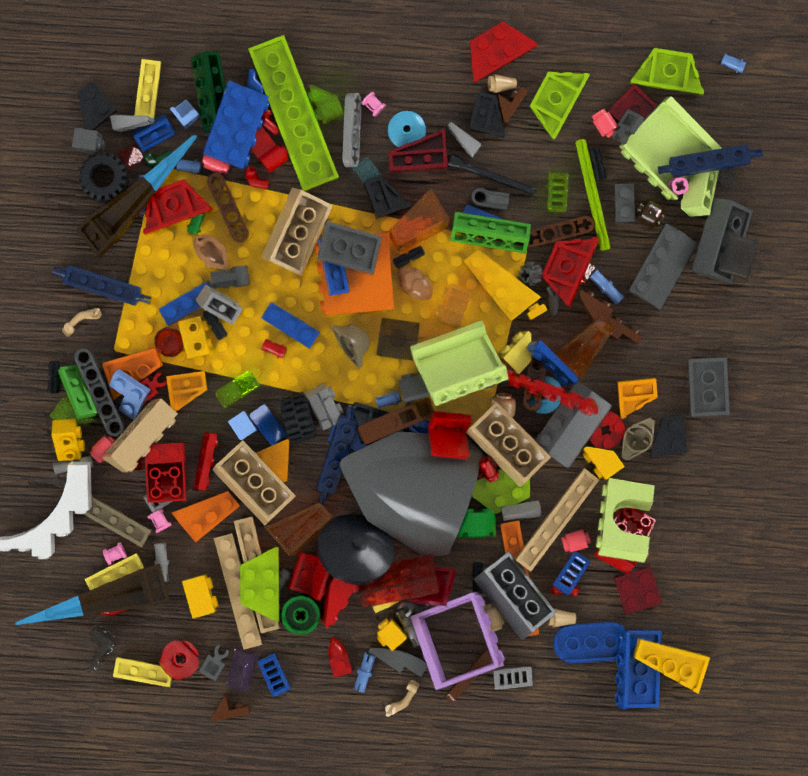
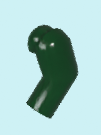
(151, 161)

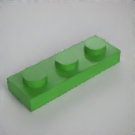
(77, 392)

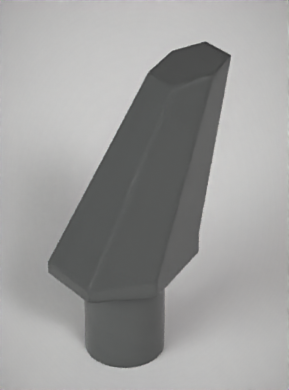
(553, 301)

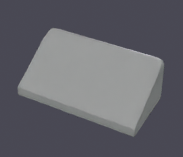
(521, 511)

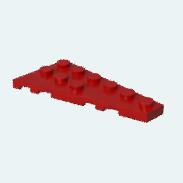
(554, 393)

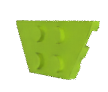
(670, 72)
(556, 99)
(500, 492)
(261, 584)

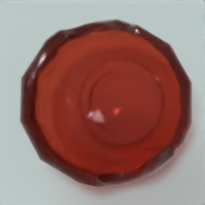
(169, 342)

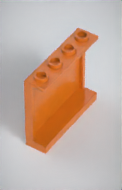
(366, 292)

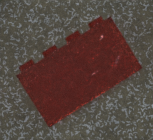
(403, 581)

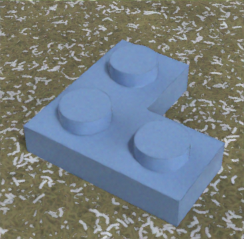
(133, 393)

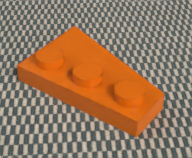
(135, 365)
(205, 515)

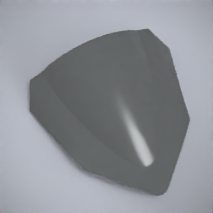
(411, 491)

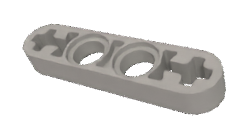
(351, 131)

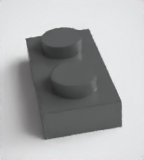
(624, 203)

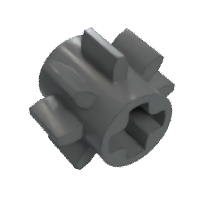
(531, 273)

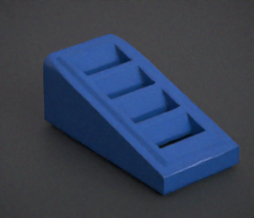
(581, 560)
(285, 687)

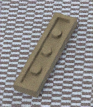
(118, 522)

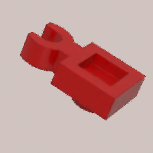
(152, 385)

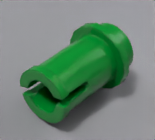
(195, 224)

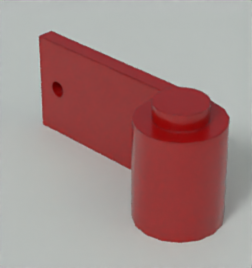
(268, 152)

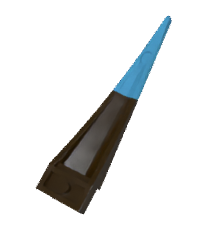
(113, 219)
(136, 590)

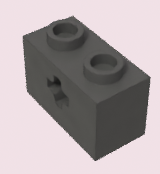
(88, 141)

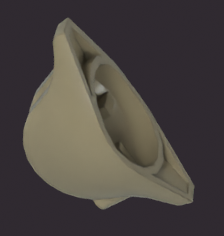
(353, 342)
(638, 438)

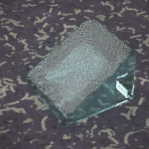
(366, 170)

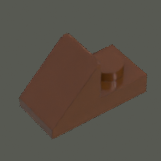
(509, 108)
(224, 711)

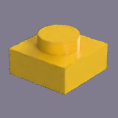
(536, 310)

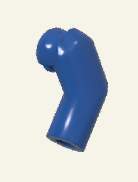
(253, 83)

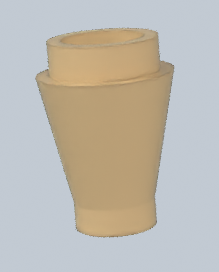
(501, 83)
(561, 618)

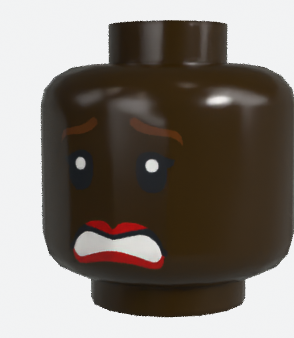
(650, 213)

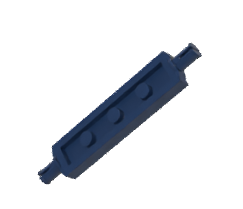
(710, 161)
(102, 285)
(337, 449)

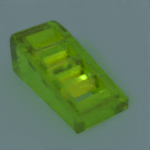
(557, 208)

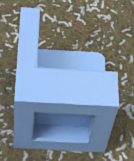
(185, 113)
(242, 425)

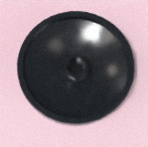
(355, 550)

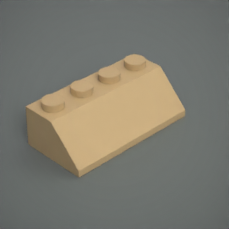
(296, 231)
(140, 435)
(508, 444)
(253, 482)

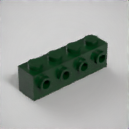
(209, 85)

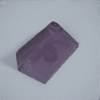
(241, 670)

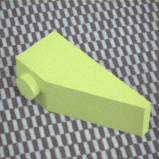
(700, 194)

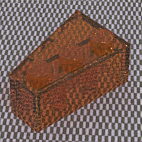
(419, 223)
(584, 346)
(299, 529)

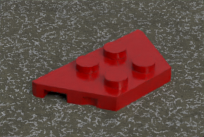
(496, 49)
(173, 205)
(568, 265)

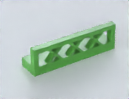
(490, 229)

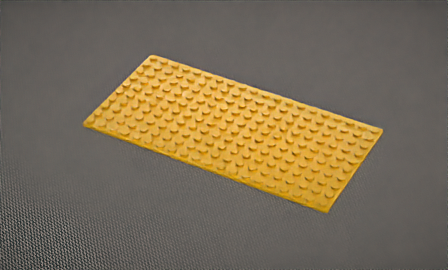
(169, 268)

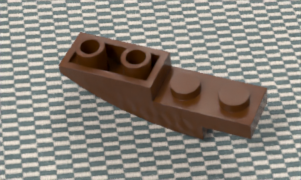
(602, 308)
(395, 421)

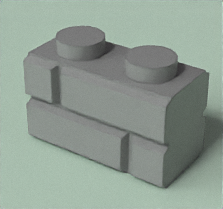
(219, 304)
(324, 406)

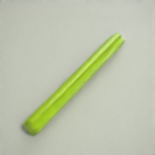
(592, 194)

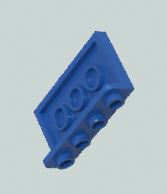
(236, 125)
(636, 682)

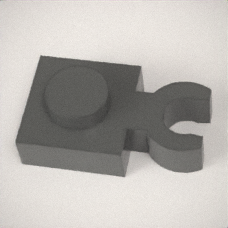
(628, 124)
(409, 607)
(213, 665)

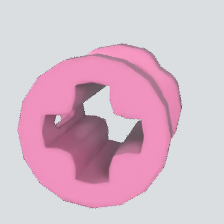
(373, 104)
(683, 183)
(159, 520)
(114, 553)

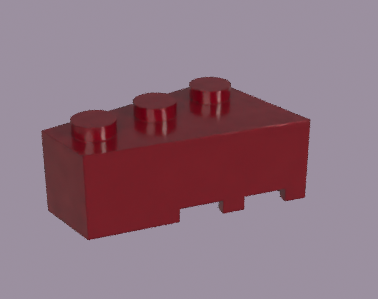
(421, 155)

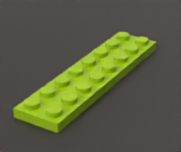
(293, 113)

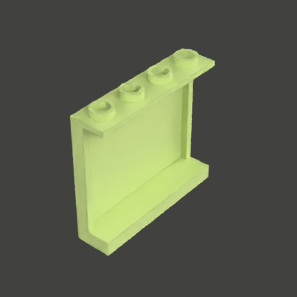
(662, 135)
(458, 363)

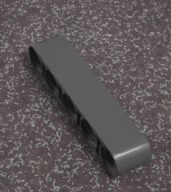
(92, 386)

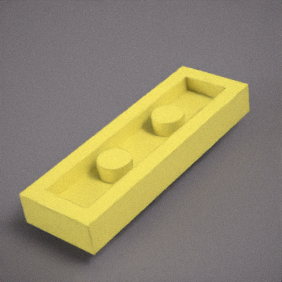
(148, 88)
(115, 571)
(141, 672)

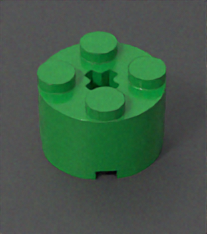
(478, 524)
(301, 625)

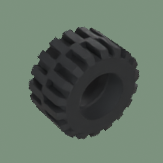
(95, 162)
(297, 417)

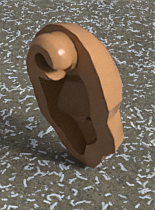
(211, 252)
(415, 283)

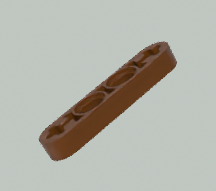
(230, 206)
(557, 230)
(535, 374)
(459, 687)

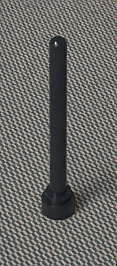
(456, 163)

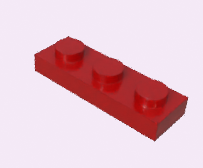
(205, 461)

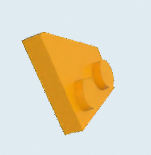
(185, 388)
(635, 394)
(277, 459)

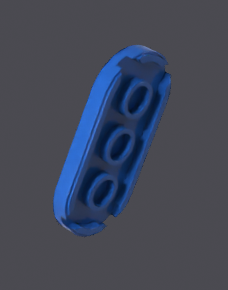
(587, 642)

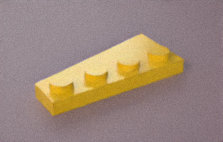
(504, 288)
(678, 664)

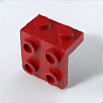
(449, 434)
(309, 576)

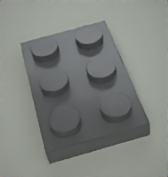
(349, 248)
(708, 387)

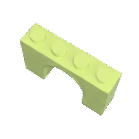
(614, 541)

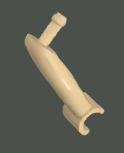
(87, 314)
(397, 706)

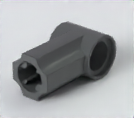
(492, 199)
(235, 277)

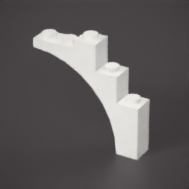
(60, 522)

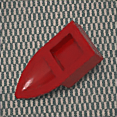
(339, 658)

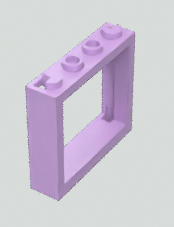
(429, 649)

